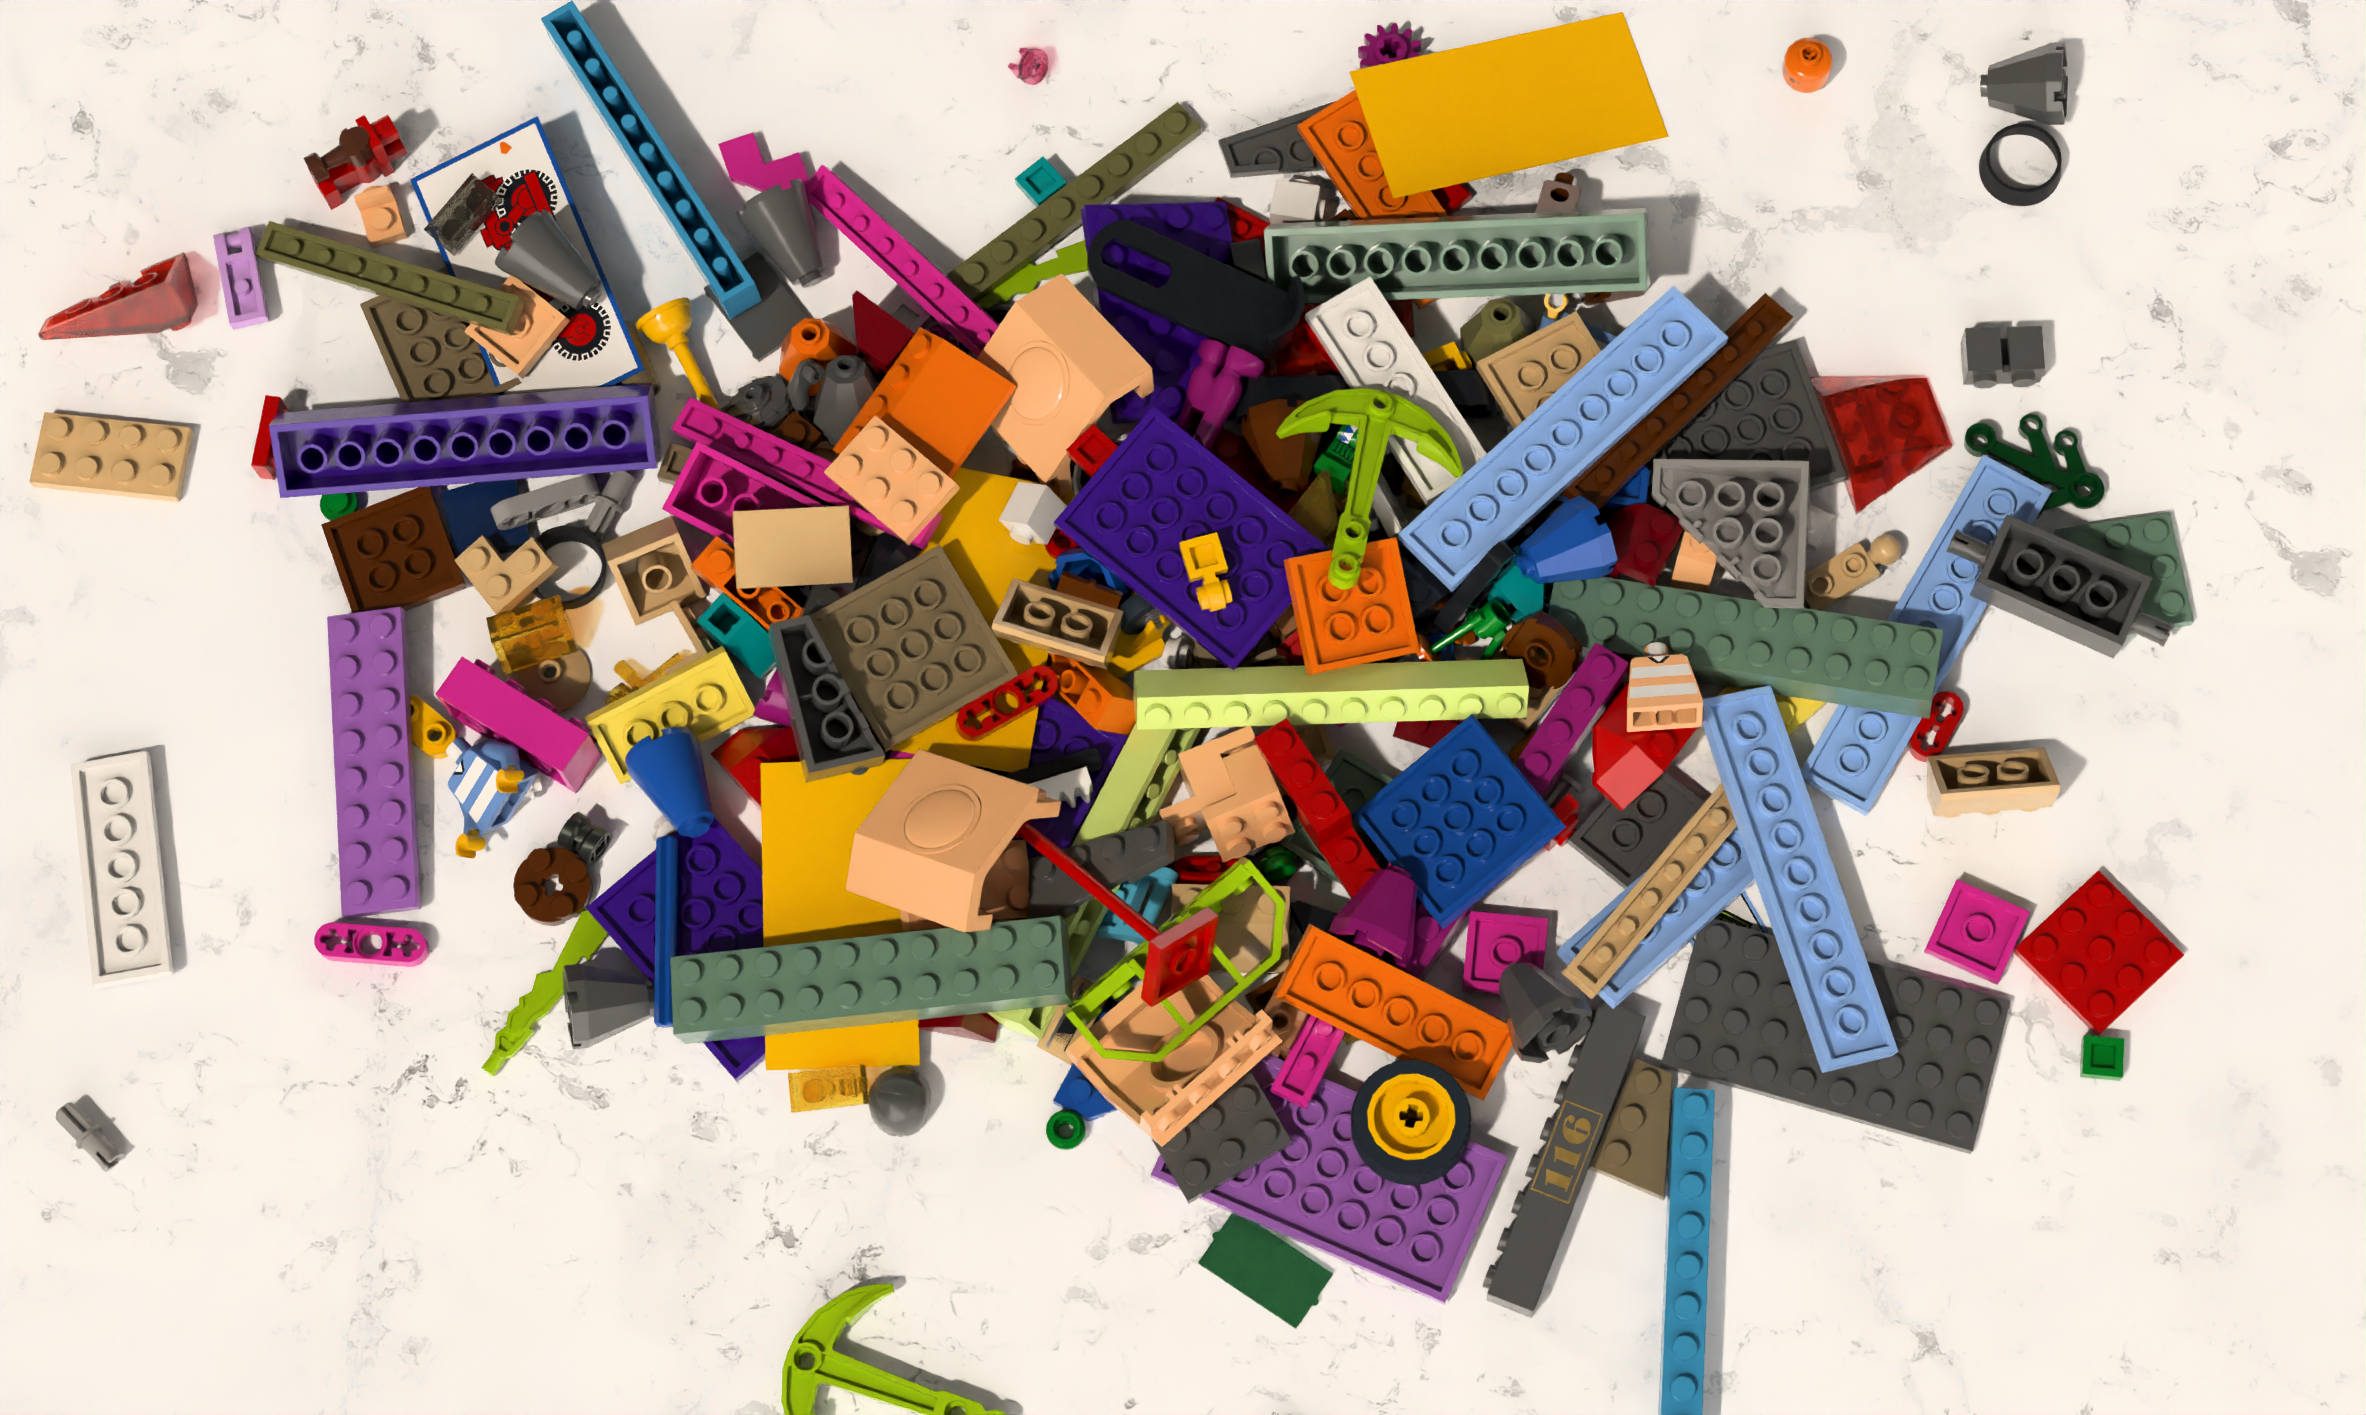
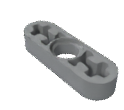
(545, 502)

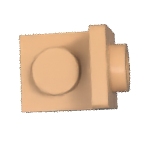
(380, 216)

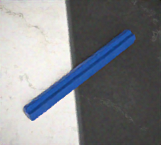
(665, 927)

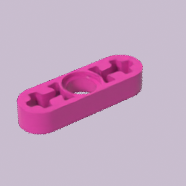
(344, 931)

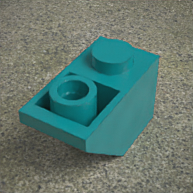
(1517, 593)
(739, 635)

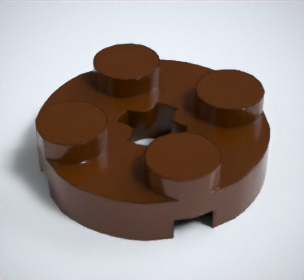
(1555, 639)
(542, 867)

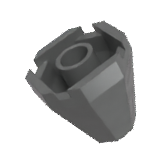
(2030, 84)
(842, 395)
(603, 1003)
(1541, 1012)

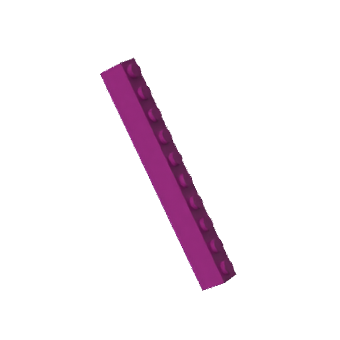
(1542, 766)

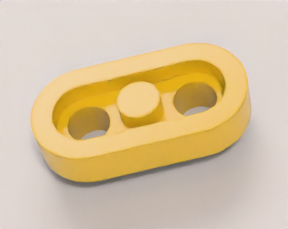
(426, 722)

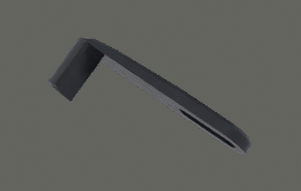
(1201, 292)

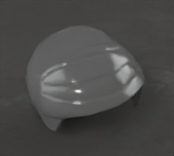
(899, 1101)

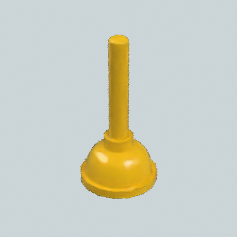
(669, 325)

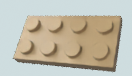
(111, 457)

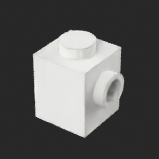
(1297, 202)
(1032, 513)

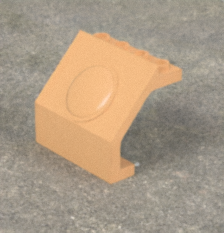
(1065, 376)
(939, 837)
(1190, 1078)

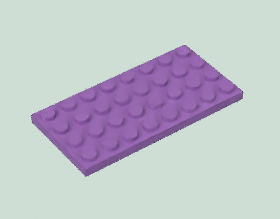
(1341, 1207)

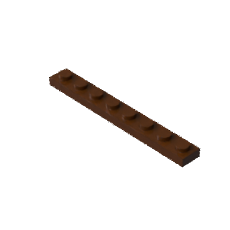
(1745, 341)

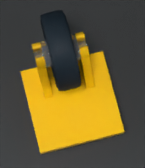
(1138, 637)

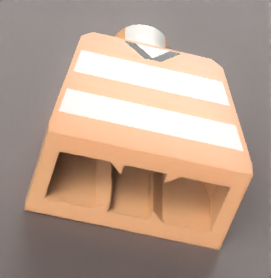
(1662, 692)

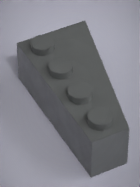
(823, 716)

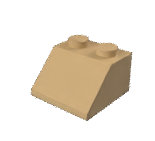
(653, 570)

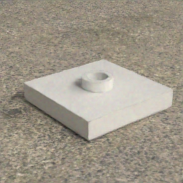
(1387, 508)

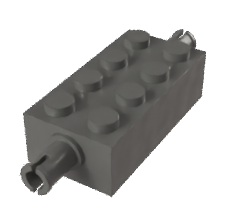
(2060, 586)

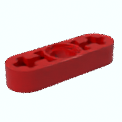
(1036, 699)

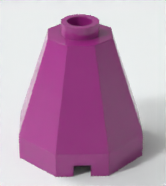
(1381, 917)

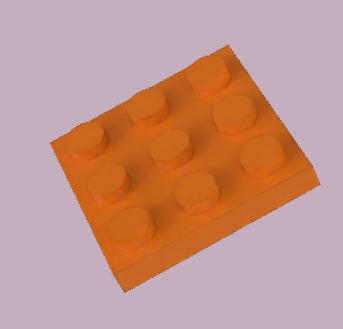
(1355, 623)

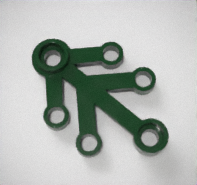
(2041, 467)

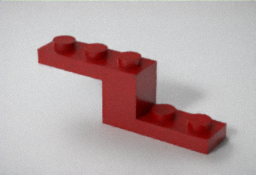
(1318, 806)

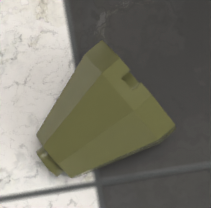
(1494, 328)

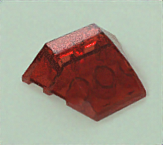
(1881, 430)

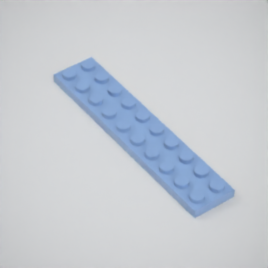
(1563, 437)
(1865, 744)
(1797, 879)

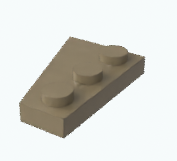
(1637, 1132)

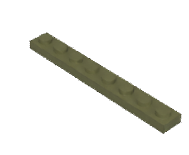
(1062, 211)
(390, 278)

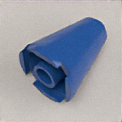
(674, 779)

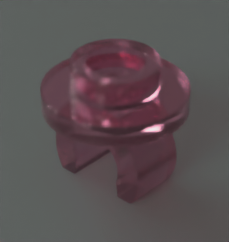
(1032, 66)

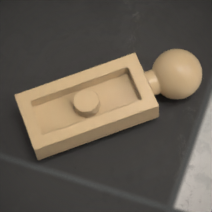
(1848, 572)

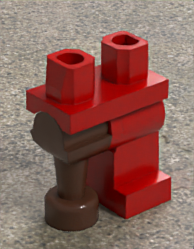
(358, 158)

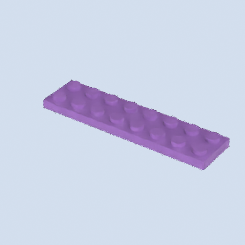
(373, 763)

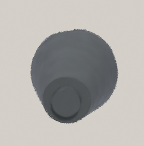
(786, 231)
(549, 262)

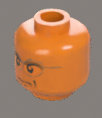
(1807, 65)

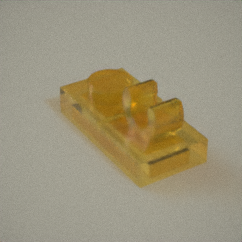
(828, 1088)

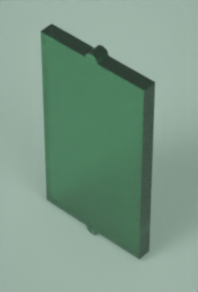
(1265, 1269)

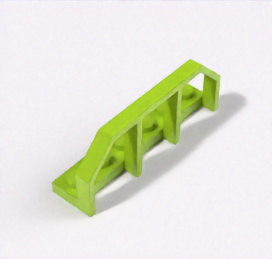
(1117, 979)

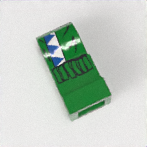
(1339, 458)

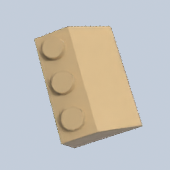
(1058, 623)
(1991, 782)
(1243, 926)

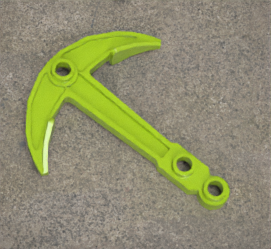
(1374, 427)
(848, 1374)

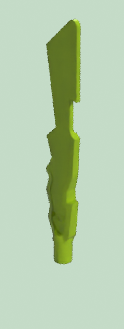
(1069, 261)
(546, 992)

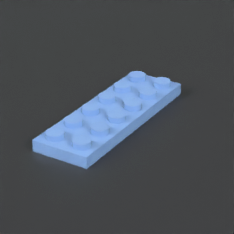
(1705, 897)

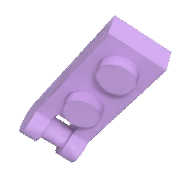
(241, 279)

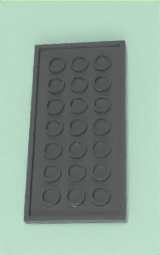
(1758, 416)
(1747, 1032)

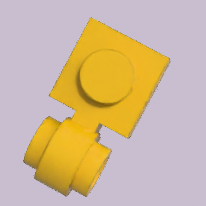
(1205, 560)

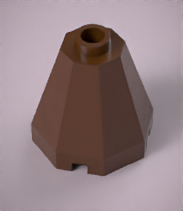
(1281, 462)

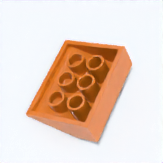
(935, 401)

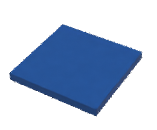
(1458, 820)

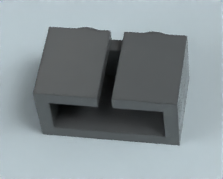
(2002, 361)

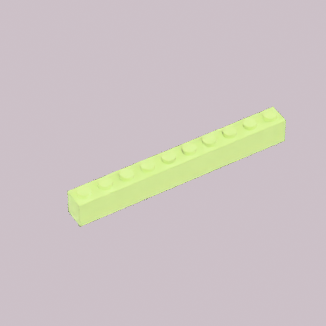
(1331, 697)
(1125, 802)

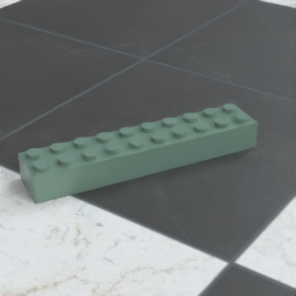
(1464, 254)
(1752, 646)
(870, 980)

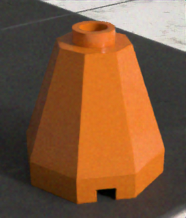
(816, 341)

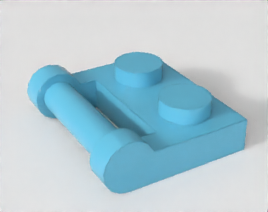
(1133, 895)

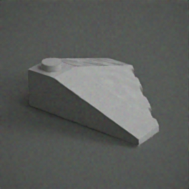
(1747, 516)

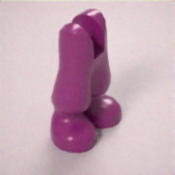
(1214, 397)

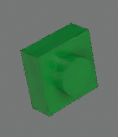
(2102, 1057)

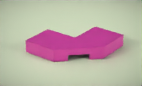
(748, 169)

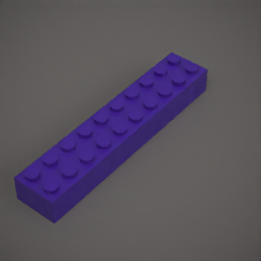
(465, 440)

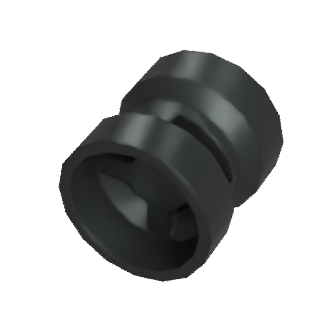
(584, 838)

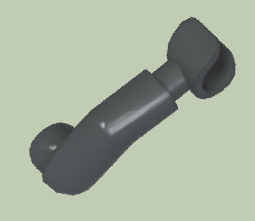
(806, 373)

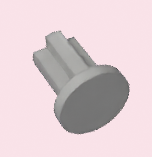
(1563, 786)

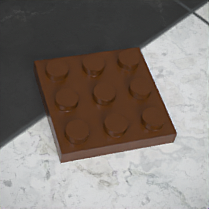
(394, 553)

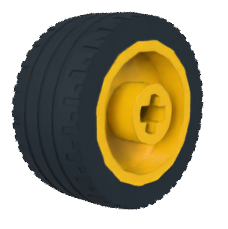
(1411, 1092)

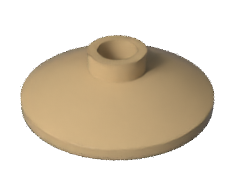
(563, 689)

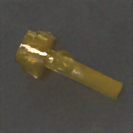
(634, 679)

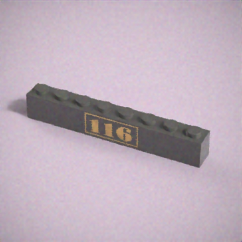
(1565, 1159)

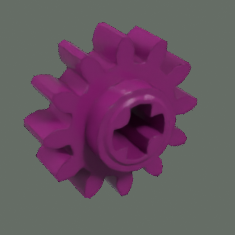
(1385, 43)

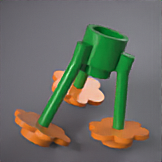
(1486, 622)

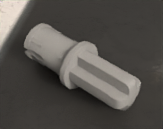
(608, 503)
(88, 1136)

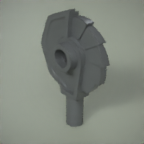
(760, 403)

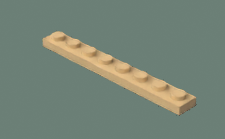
(1652, 895)

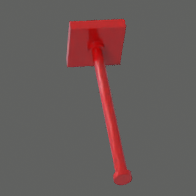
(1173, 957)

